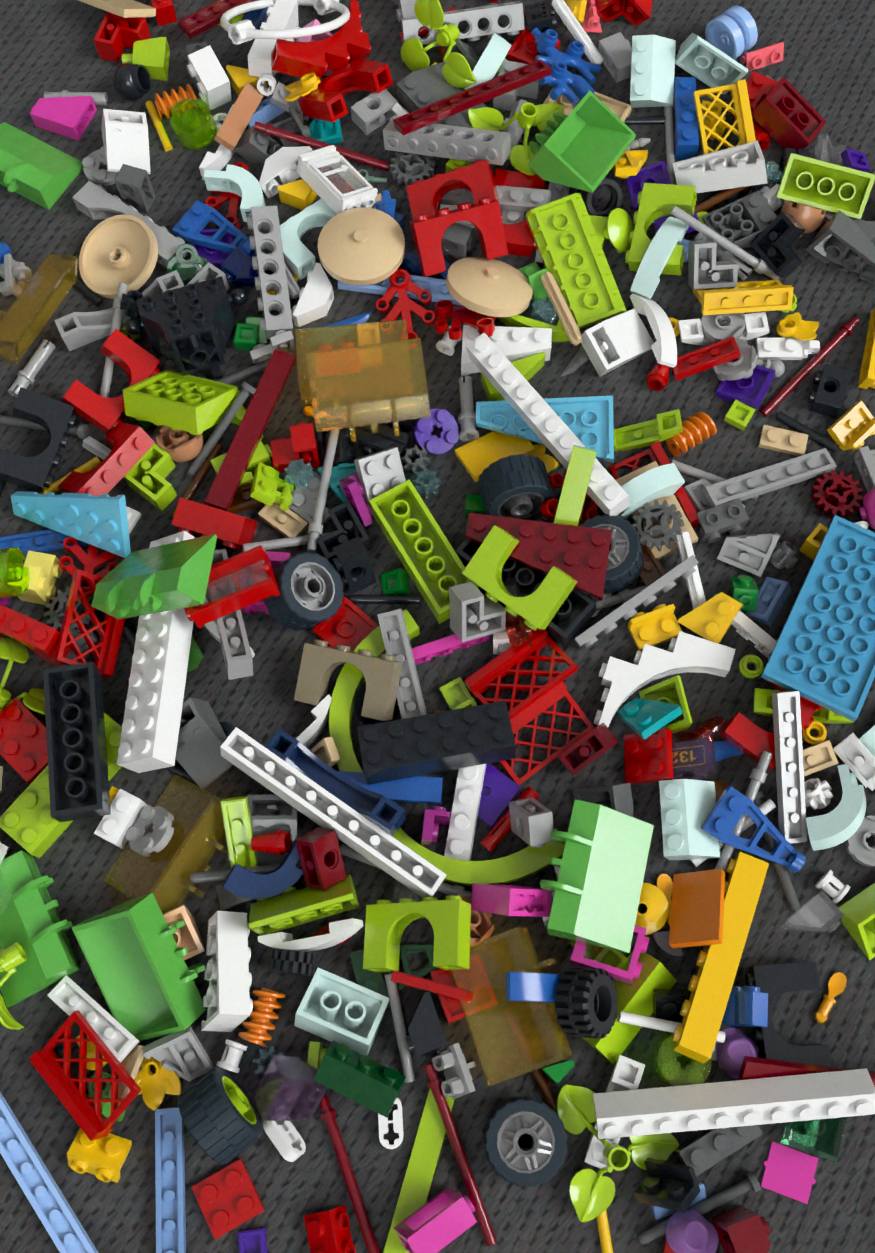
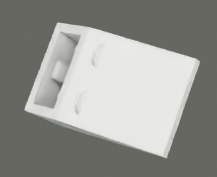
(125, 139)
(616, 341)

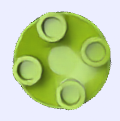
(618, 229)

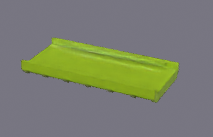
(575, 259)

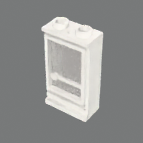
(335, 180)

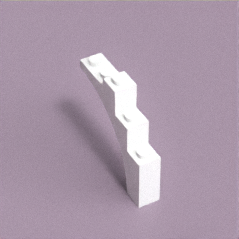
(684, 655)

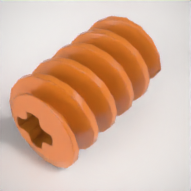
(166, 104)
(693, 431)
(261, 1016)

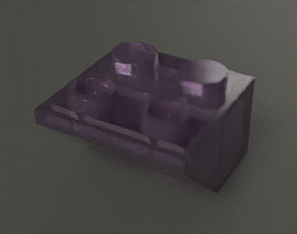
(288, 1090)

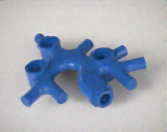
(558, 61)

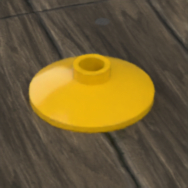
(657, 909)

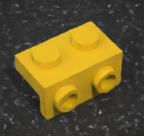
(853, 427)
(99, 1157)

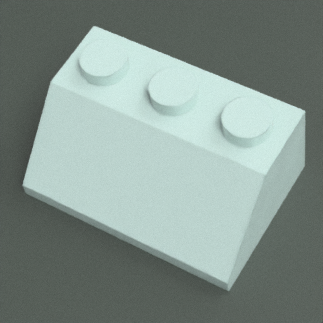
(708, 63)
(652, 71)
(683, 811)
(341, 1011)

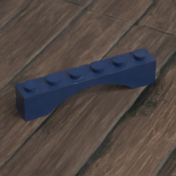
(369, 804)

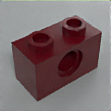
(588, 749)
(321, 858)

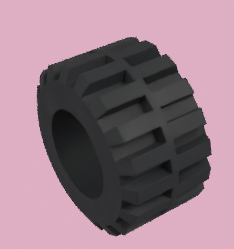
(586, 1002)

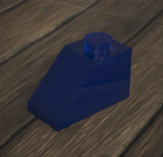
(239, 268)

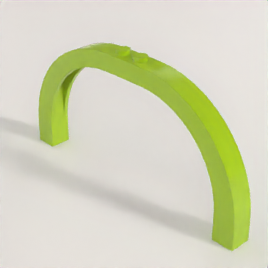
(460, 872)

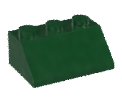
(360, 1078)

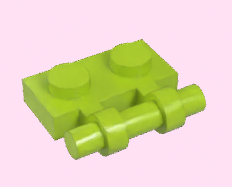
(265, 487)

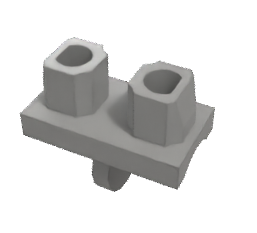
(12, 272)
(456, 1071)

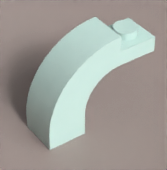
(490, 59)
(238, 182)
(651, 485)
(842, 822)

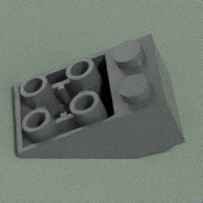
(741, 220)
(200, 743)
(272, 814)

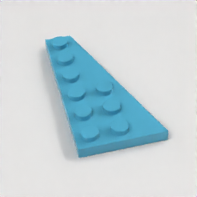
(585, 416)
(85, 517)

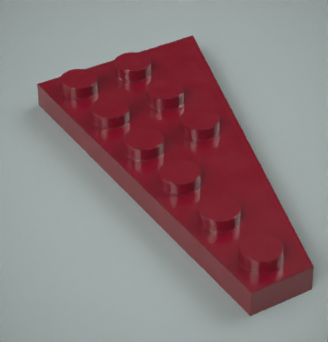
(541, 545)

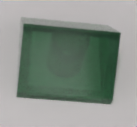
(816, 1137)

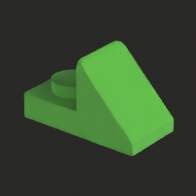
(533, 274)

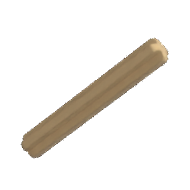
(561, 308)

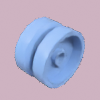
(732, 31)

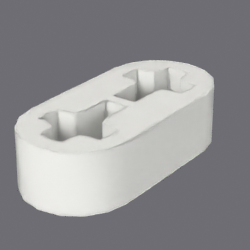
(397, 1126)
(285, 1139)

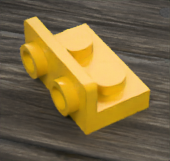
(654, 626)

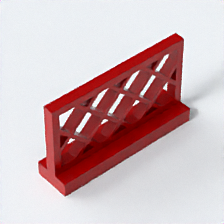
(657, 454)
(110, 634)
(510, 663)
(532, 713)
(73, 1095)

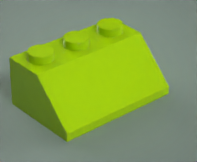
(860, 920)

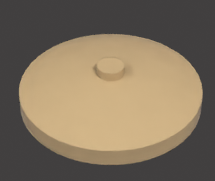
(361, 246)
(118, 252)
(488, 287)

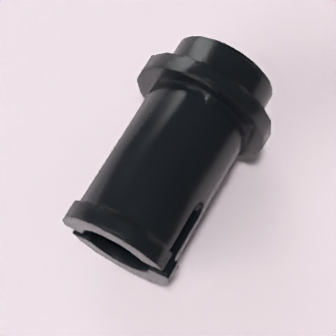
(130, 636)

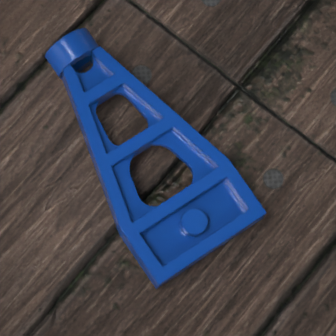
(198, 217)
(727, 814)

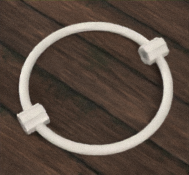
(245, 31)

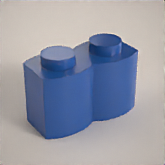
(746, 1007)

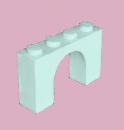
(295, 253)

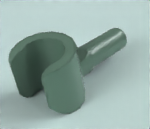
(371, 179)

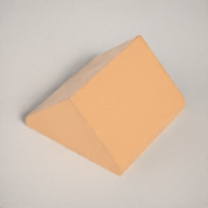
(188, 934)

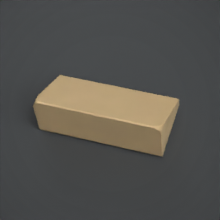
(132, 1064)

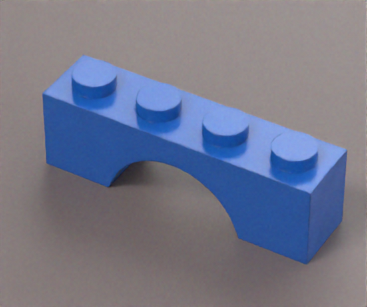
(686, 124)

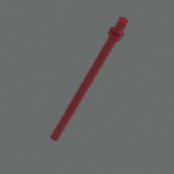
(270, 130)
(845, 330)
(458, 1150)
(348, 1175)

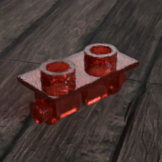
(517, 630)

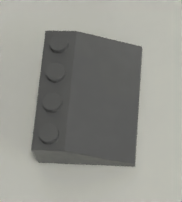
(428, 87)

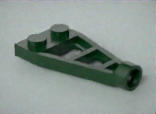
(374, 980)

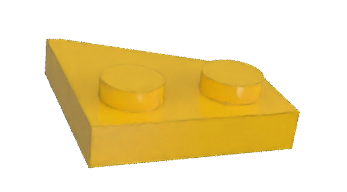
(713, 617)

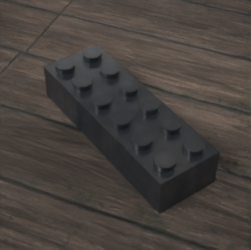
(524, 581)
(76, 742)
(436, 742)

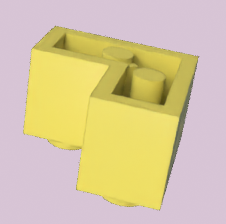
(43, 574)

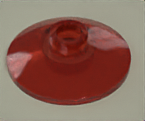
(704, 731)

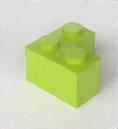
(149, 476)

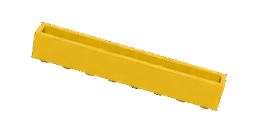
(720, 961)

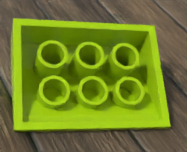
(178, 401)
(301, 906)

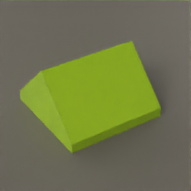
(670, 692)

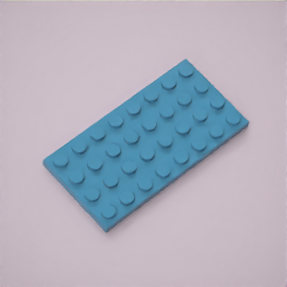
(831, 627)

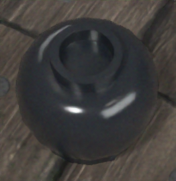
(132, 81)

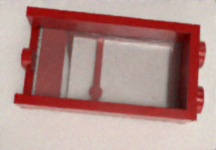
(235, 585)

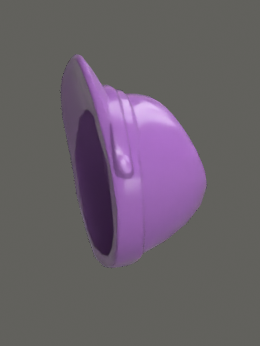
(732, 1051)
(691, 1233)

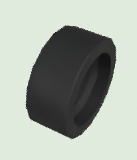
(615, 198)

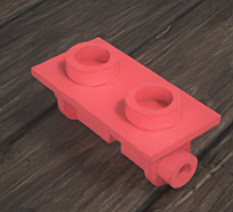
(591, 19)
(763, 56)

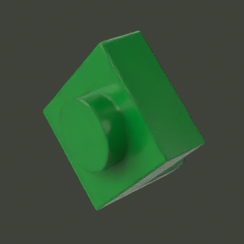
(744, 591)

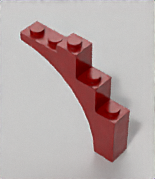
(323, 55)

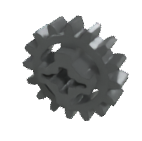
(411, 167)
(659, 515)
(58, 607)

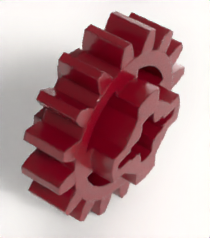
(835, 502)

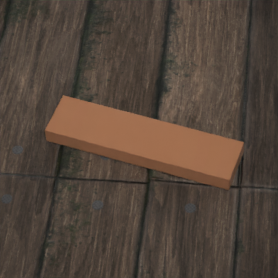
(239, 117)

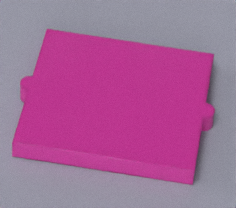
(789, 1172)

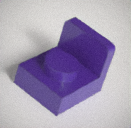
(855, 160)

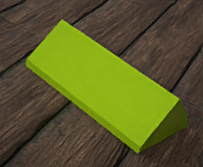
(825, 185)
(633, 999)

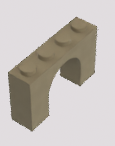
(380, 675)

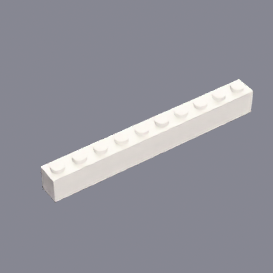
(543, 421)
(332, 814)
(734, 1103)

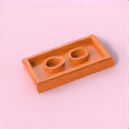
(697, 908)

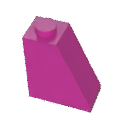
(64, 115)

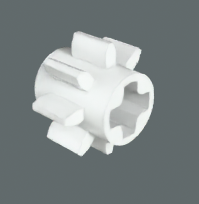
(817, 793)

